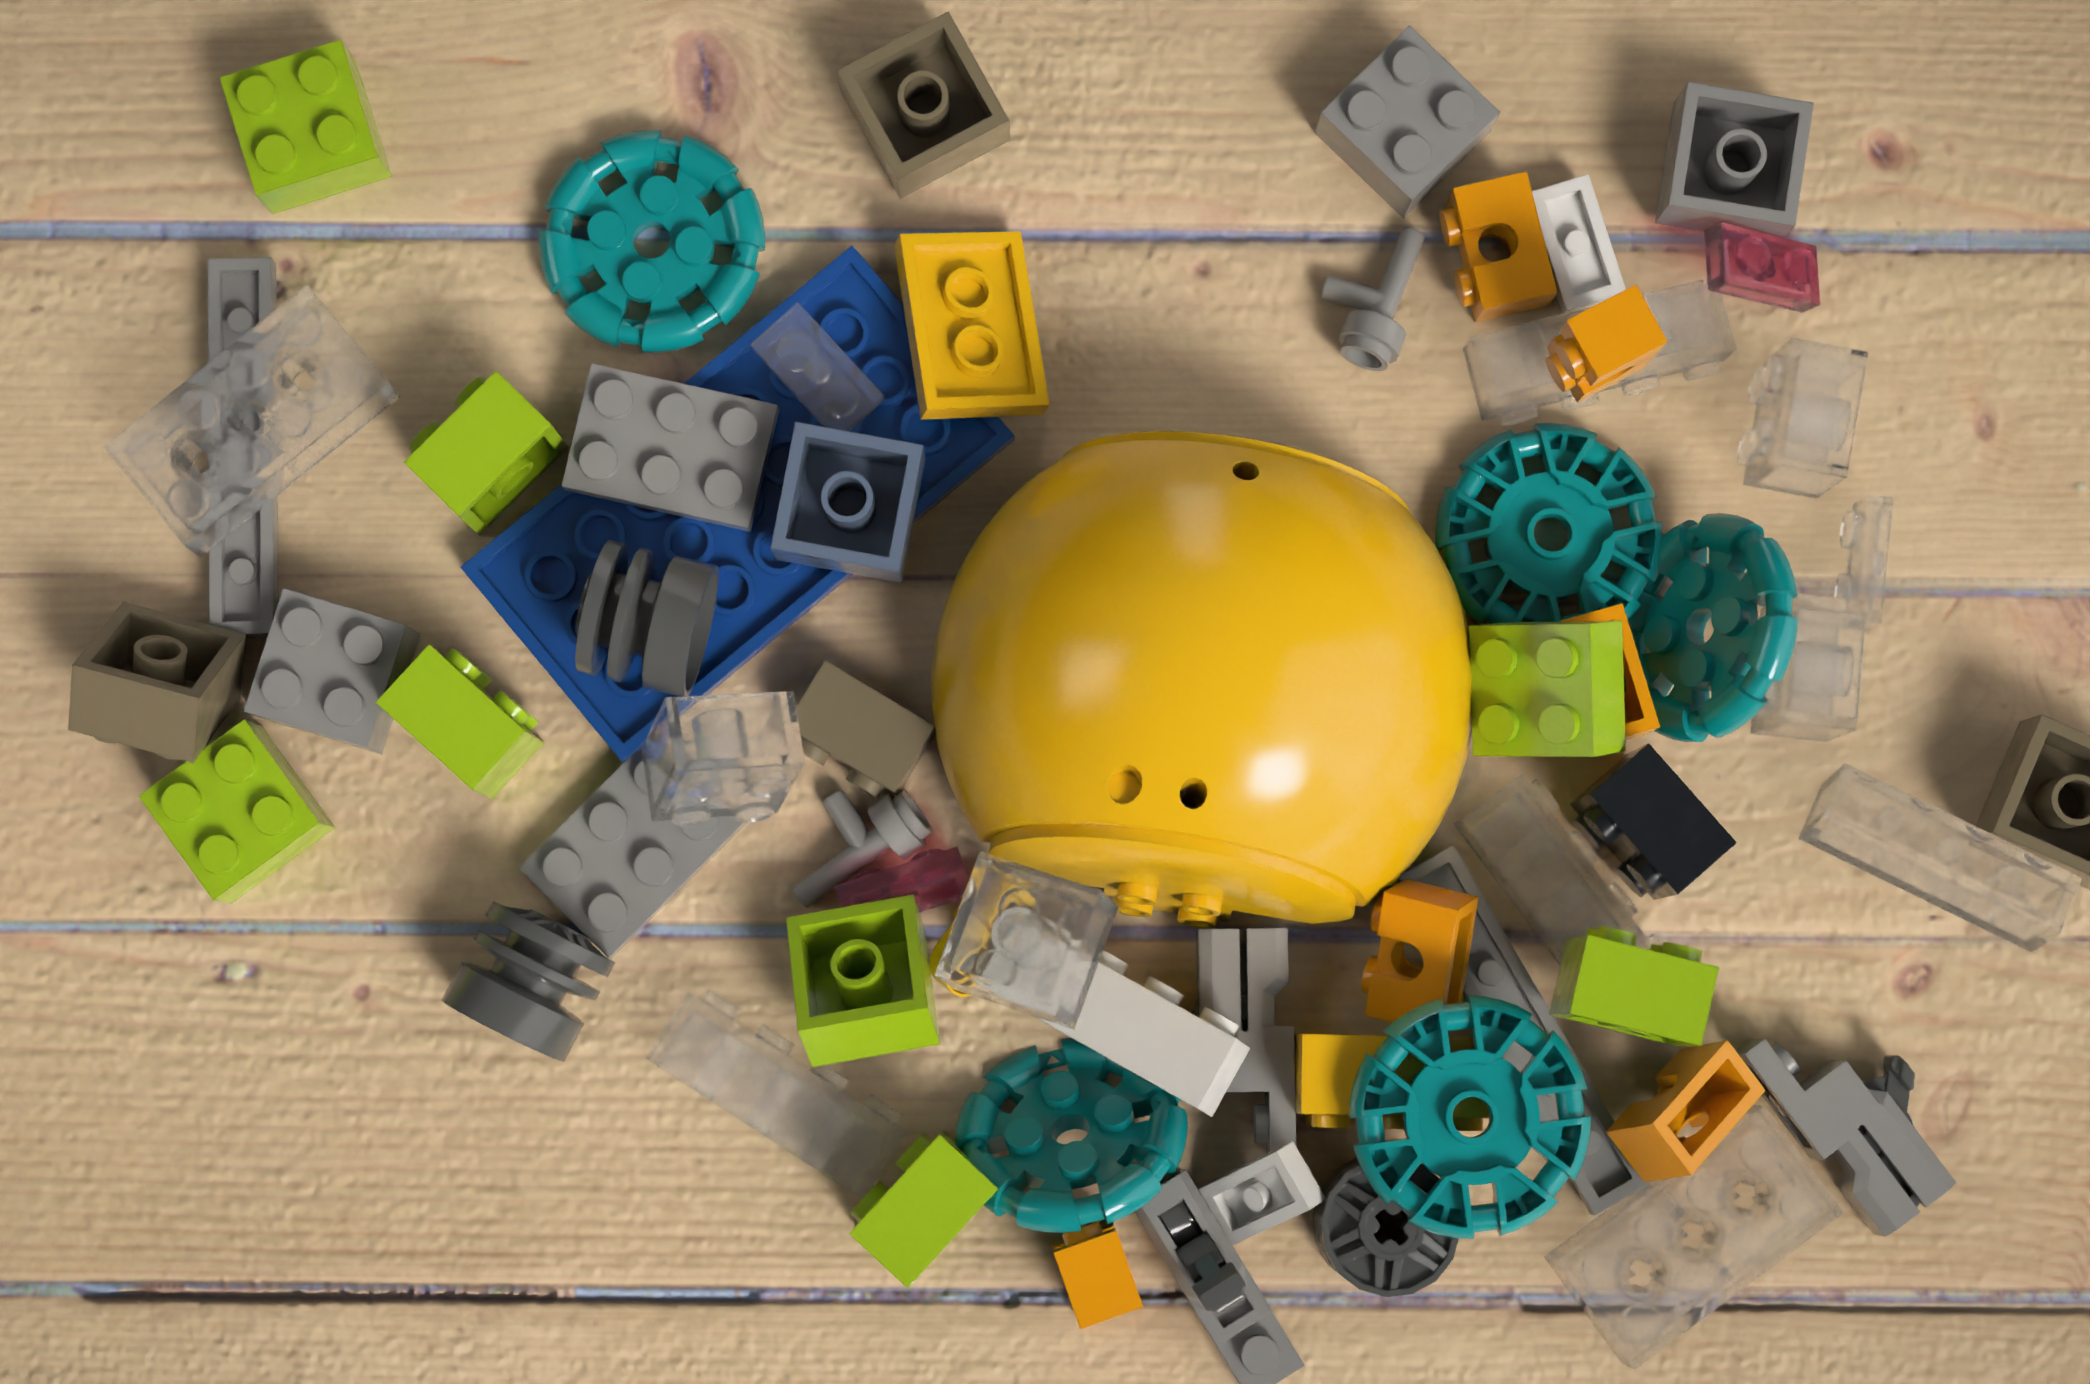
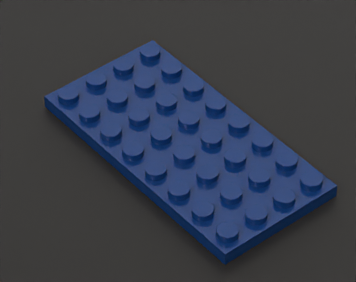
(545, 557)

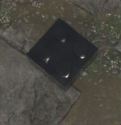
(1650, 824)

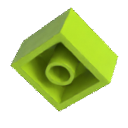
(305, 127)
(485, 451)
(1547, 689)
(460, 722)
(236, 812)
(862, 981)
(1633, 989)
(922, 1209)

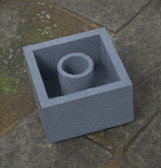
(848, 502)

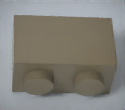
(861, 730)

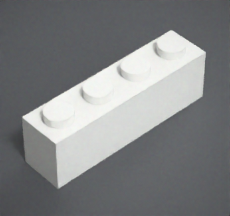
(1158, 1038)

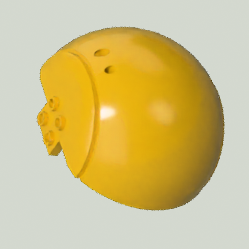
(1213, 638)

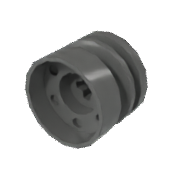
(646, 618)
(528, 981)
(1381, 1266)

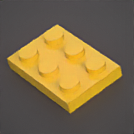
(971, 325)

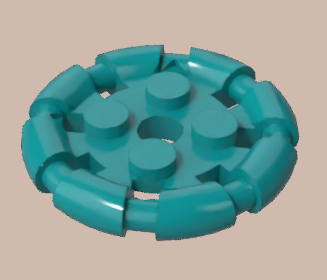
(645, 204)
(1552, 494)
(1743, 650)
(1065, 1103)
(1429, 1124)

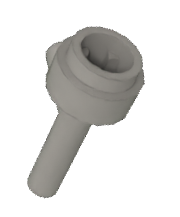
(1370, 334)
(897, 825)

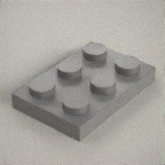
(670, 447)
(616, 865)

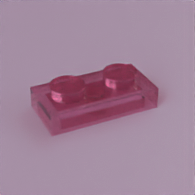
(1761, 267)
(931, 875)

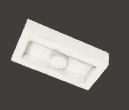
(1577, 244)
(1262, 1193)

